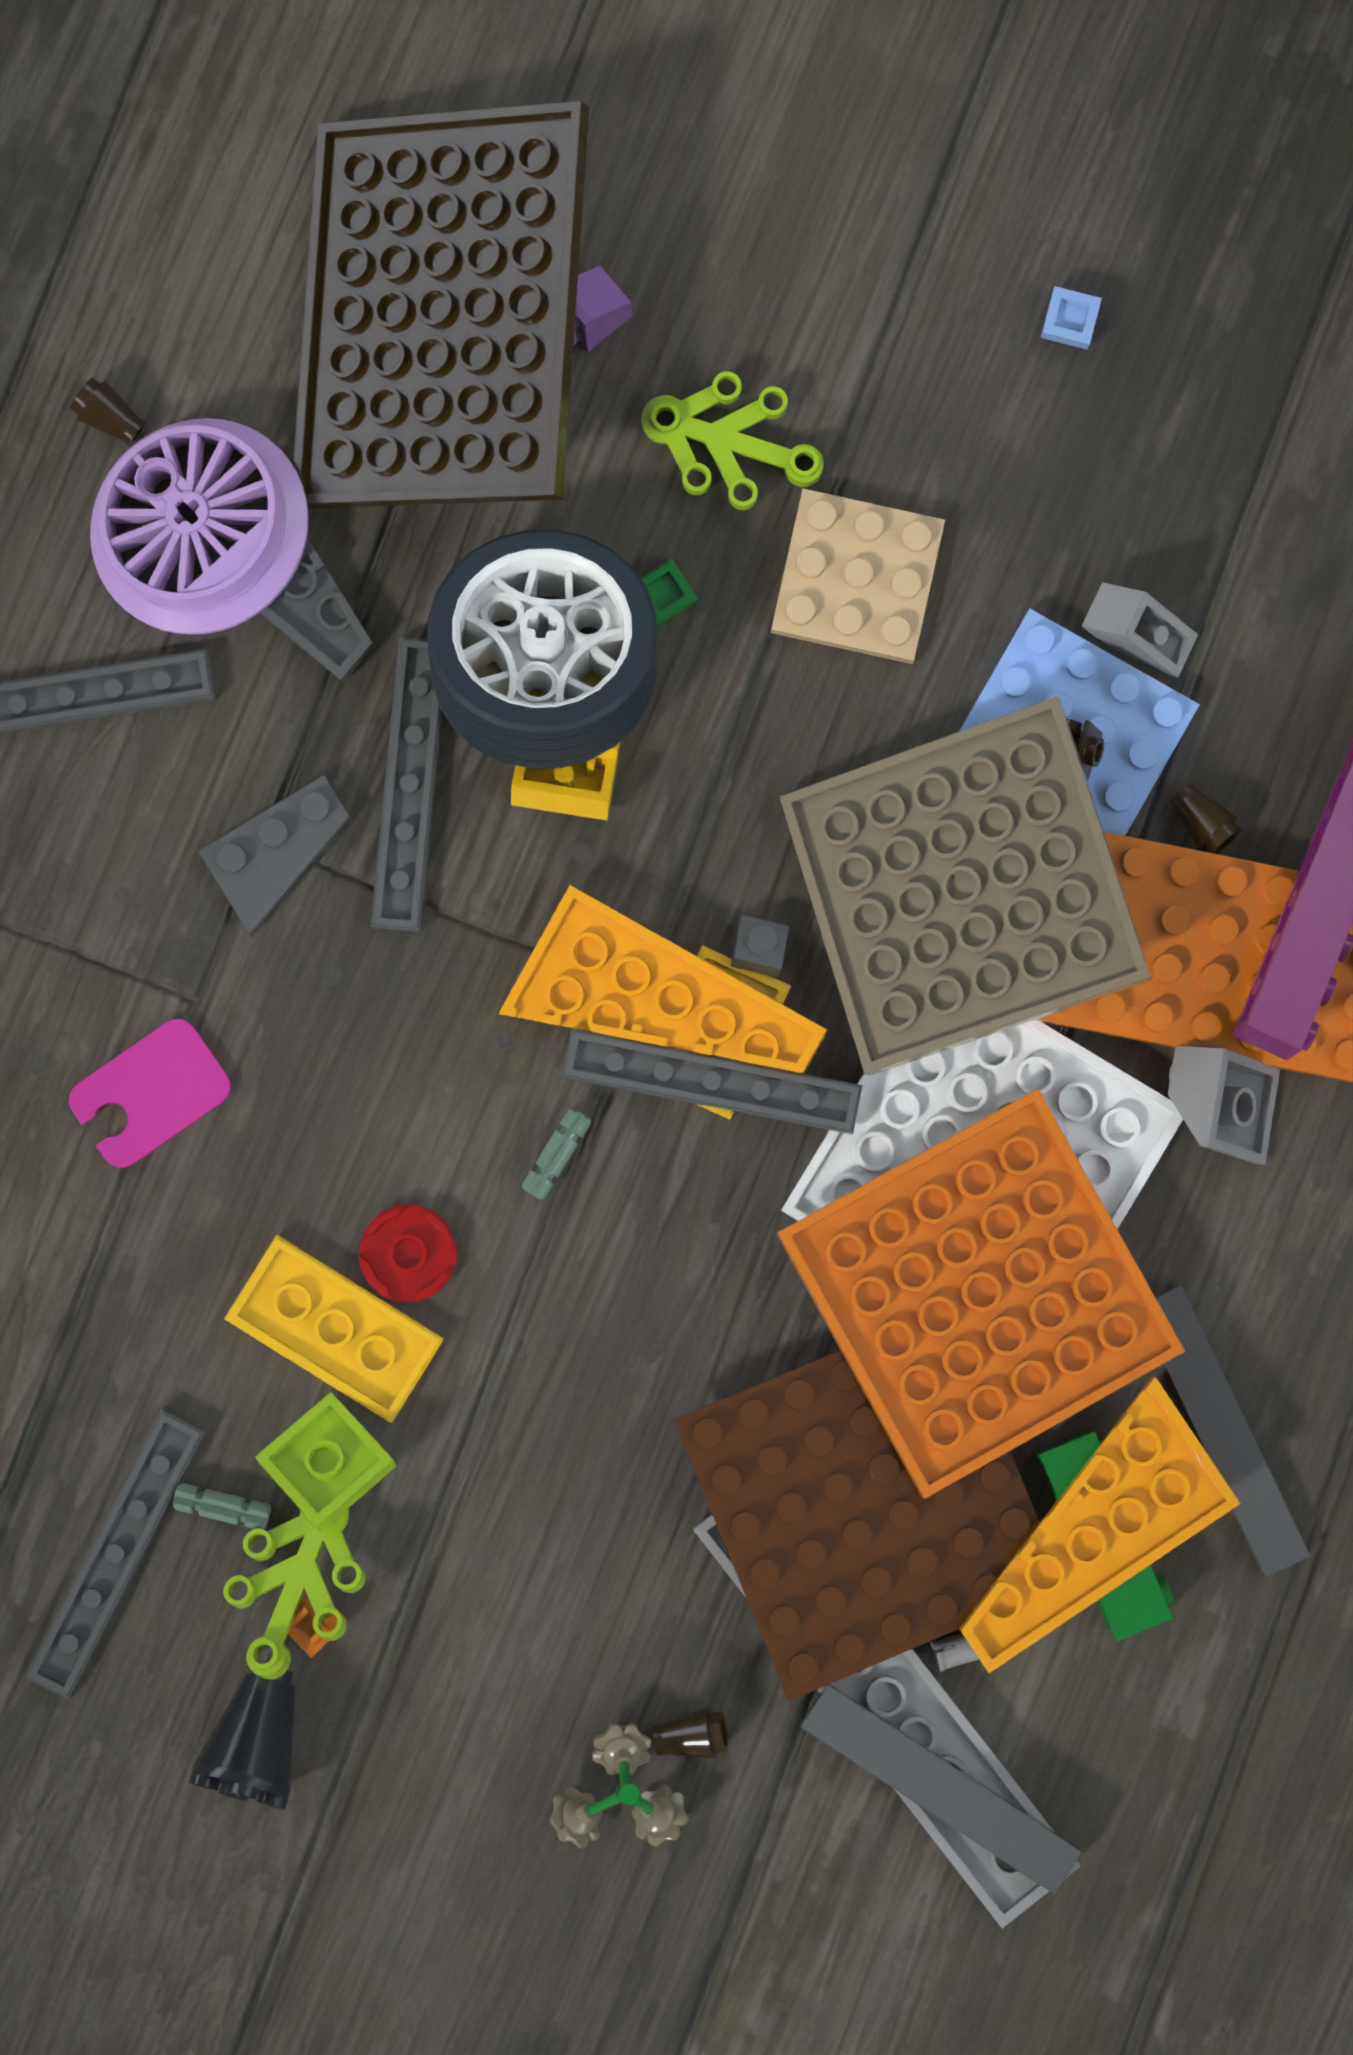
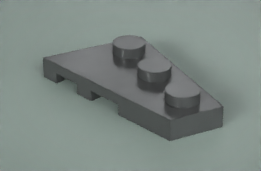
(319, 618)
(273, 849)

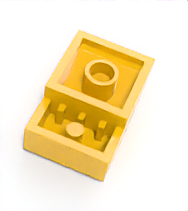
(571, 790)

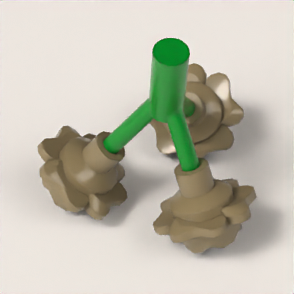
(656, 1813)

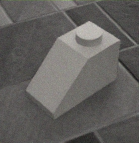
(1140, 628)

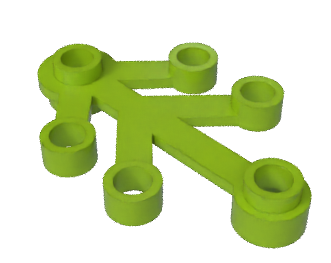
(724, 438)
(298, 1575)

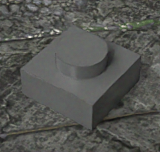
(760, 946)

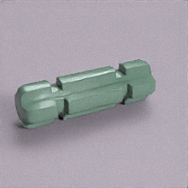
(556, 1154)
(221, 1506)

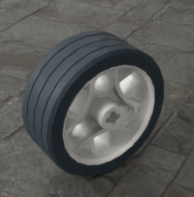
(543, 648)

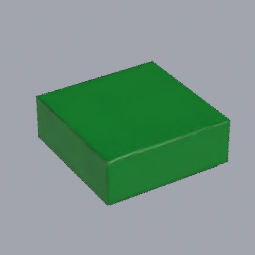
(668, 592)

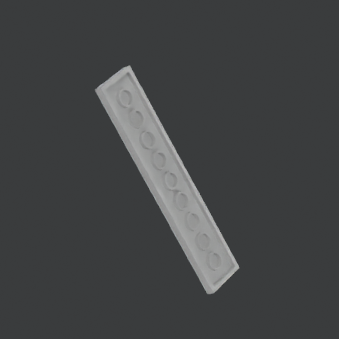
(916, 1703)

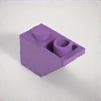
(599, 308)

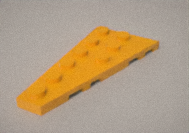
(630, 983)
(1122, 1512)

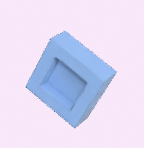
(1071, 317)

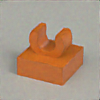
(303, 1631)

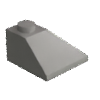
(1225, 1100)

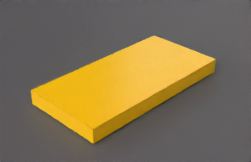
(334, 1328)

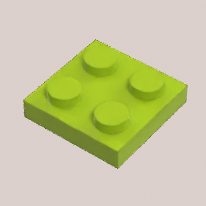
(325, 1461)

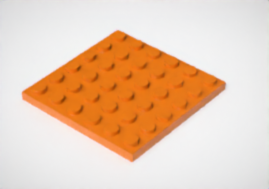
(980, 1293)

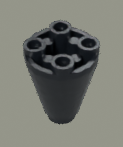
(252, 1744)

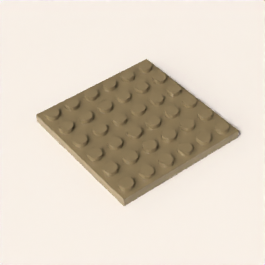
(964, 887)

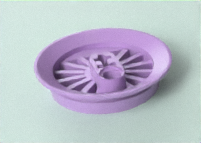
(245, 575)

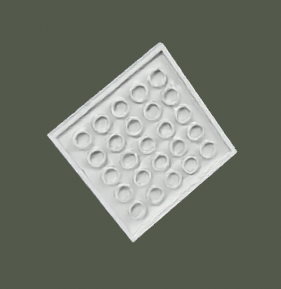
(1104, 1113)

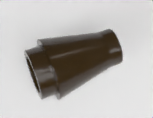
(106, 411)
(1205, 819)
(694, 1735)

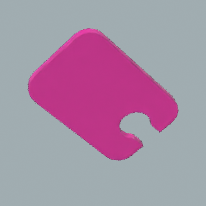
(162, 1086)

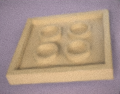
(857, 576)

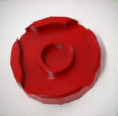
(408, 1253)

